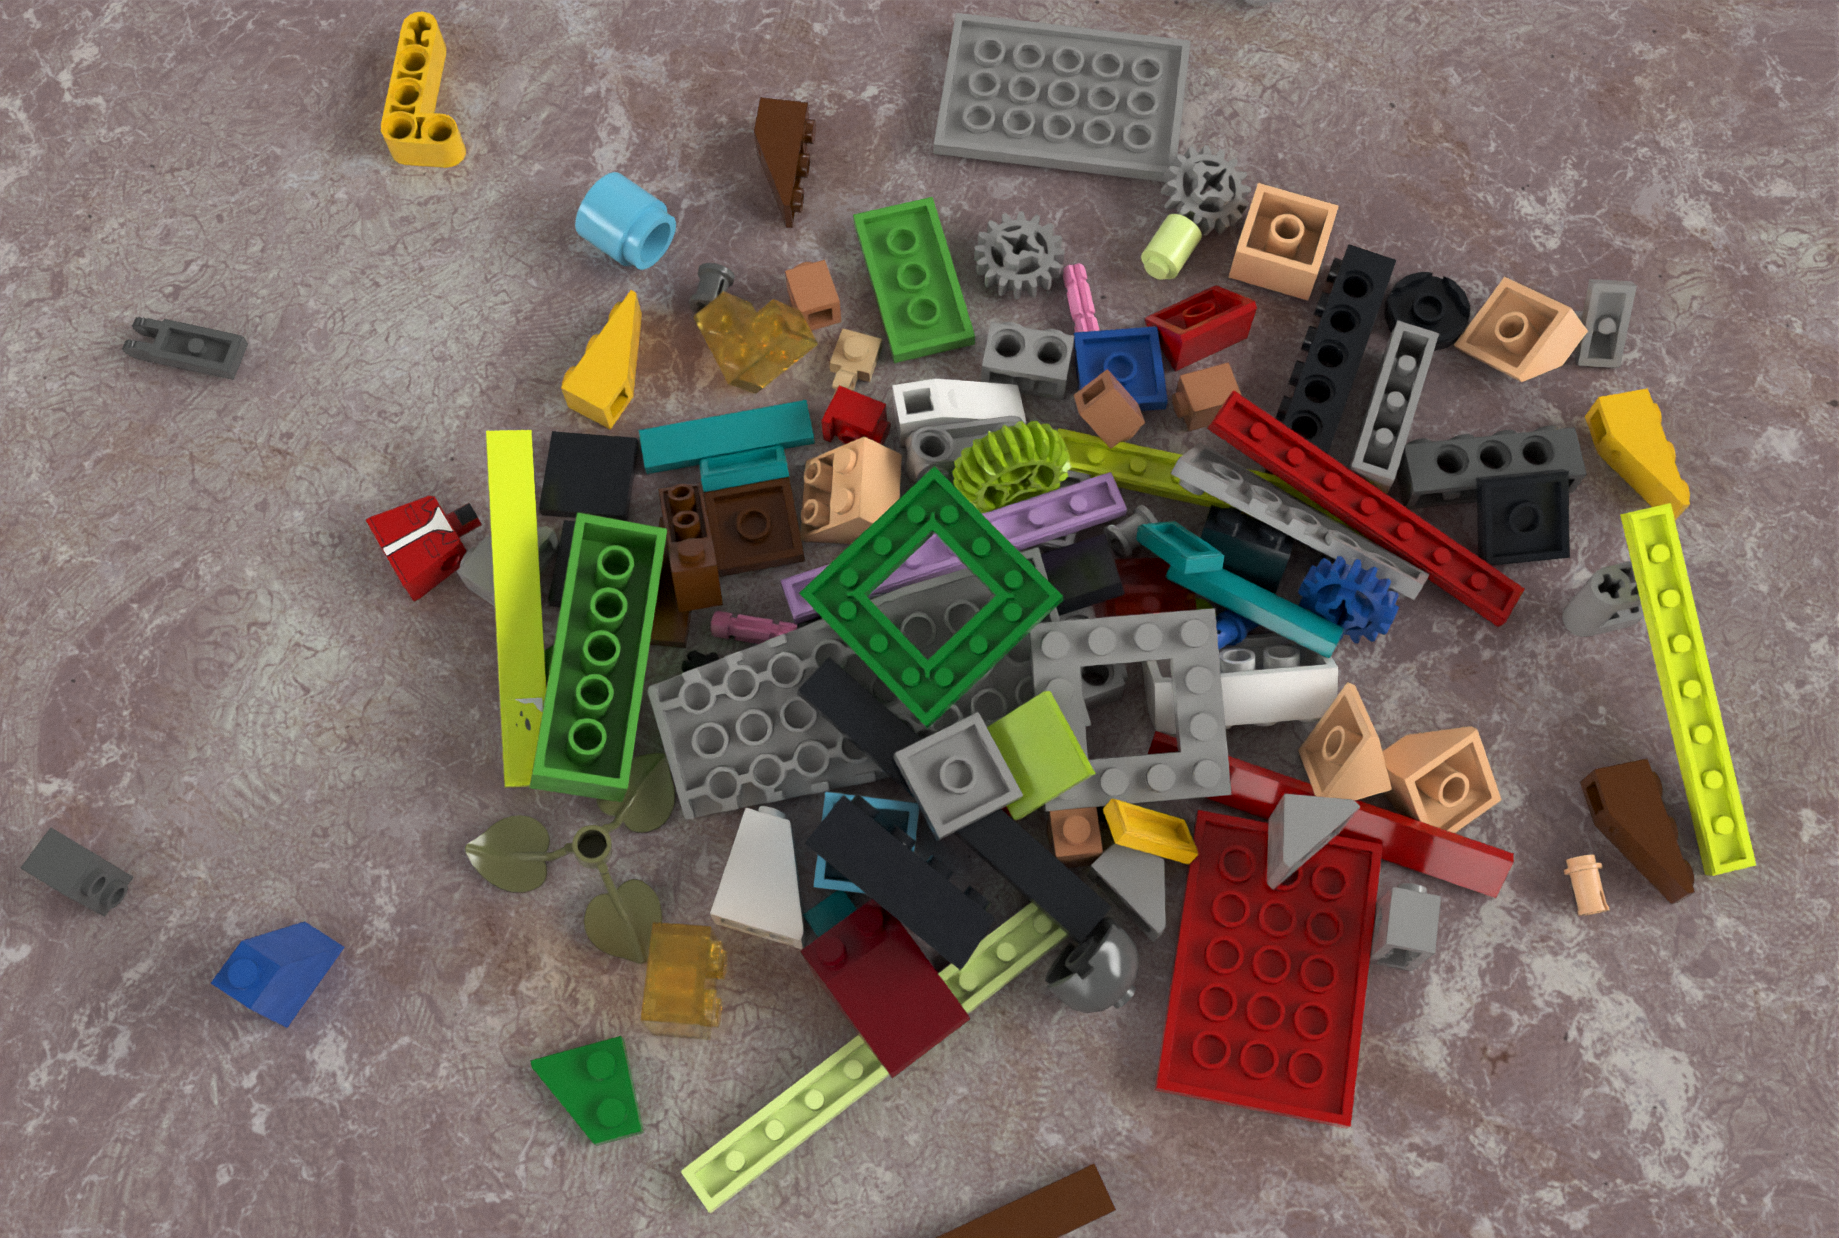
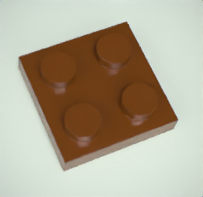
(754, 526)

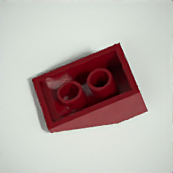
(884, 986)

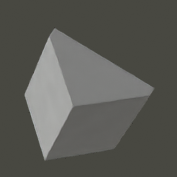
(1300, 829)

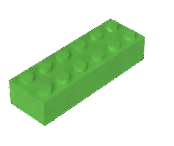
(599, 659)

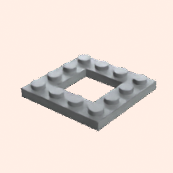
(1192, 646)

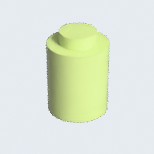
(1171, 247)

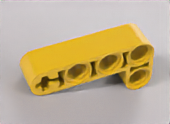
(408, 121)

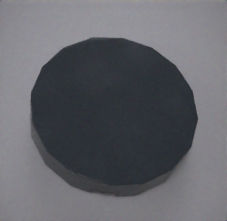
(1429, 304)

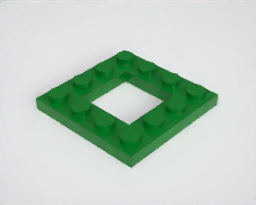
(927, 509)

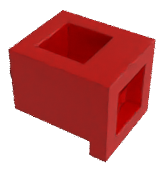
(854, 417)

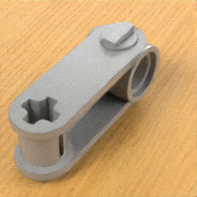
(946, 443)

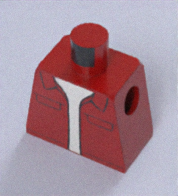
(423, 541)

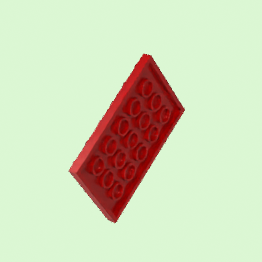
(1270, 978)

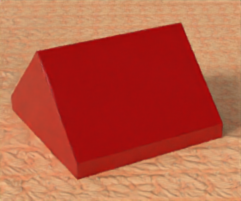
(1202, 325)

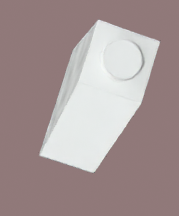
(762, 881)

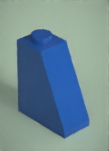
(278, 970)

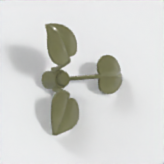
(617, 922)

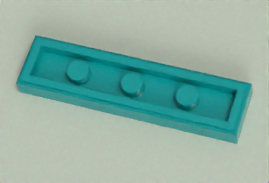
(690, 441)
(1263, 608)

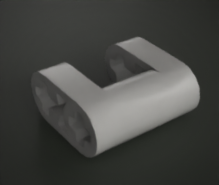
(1605, 602)

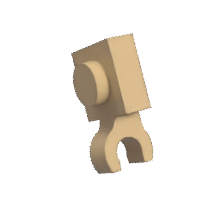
(854, 358)

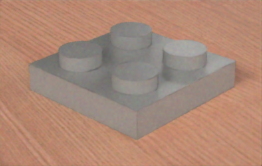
(957, 776)

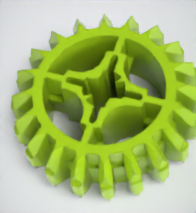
(1011, 465)

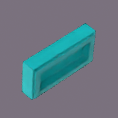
(743, 468)
(1180, 547)

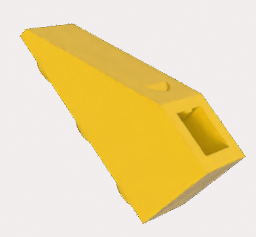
(606, 373)
(1633, 444)

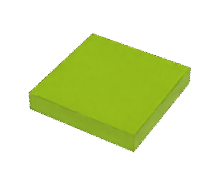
(1039, 753)

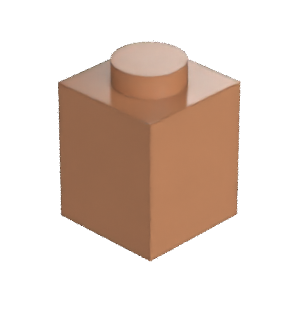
(814, 294)
(1202, 394)
(1109, 409)
(1074, 836)

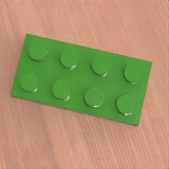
(913, 280)

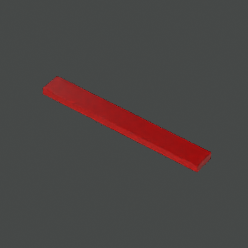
(1366, 508)
(1403, 838)

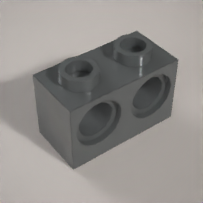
(77, 872)

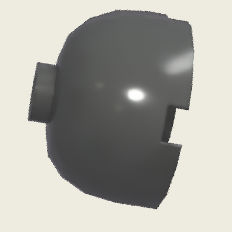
(1097, 970)

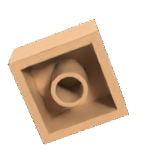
(1283, 241)

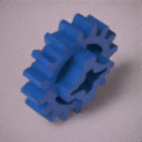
(1350, 598)

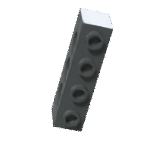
(1426, 485)

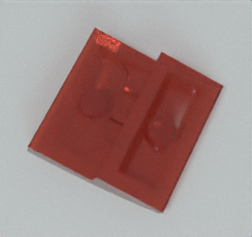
(1147, 590)

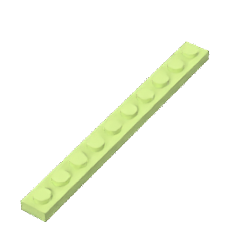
(855, 1069)

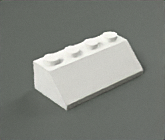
(1261, 681)

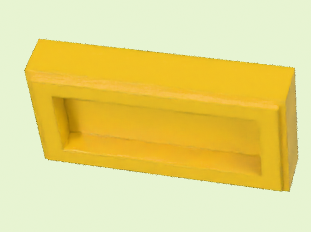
(1150, 831)

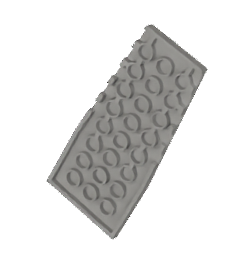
(749, 739)

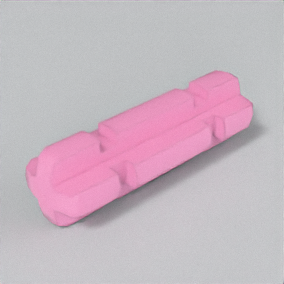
(1080, 298)
(747, 628)

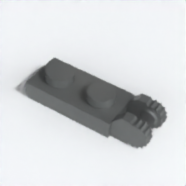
(188, 347)

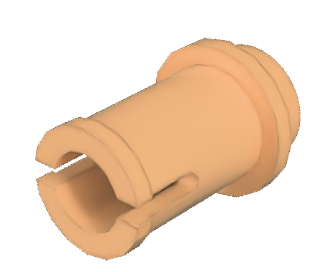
(1587, 884)

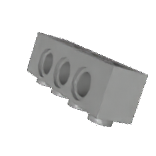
(1392, 404)

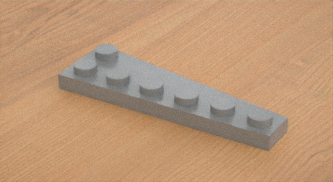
(1211, 472)

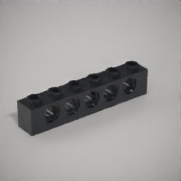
(1367, 277)

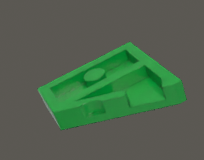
(595, 1089)

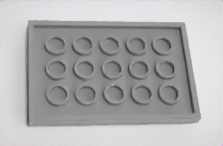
(1062, 97)

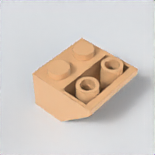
(848, 491)

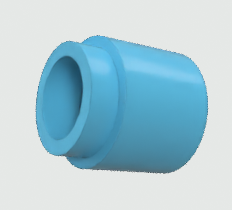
(625, 222)

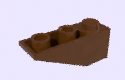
(781, 144)
(690, 547)
(1632, 816)

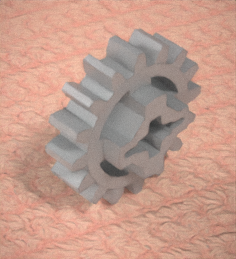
(1194, 173)
(1019, 255)

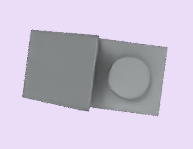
(1607, 321)

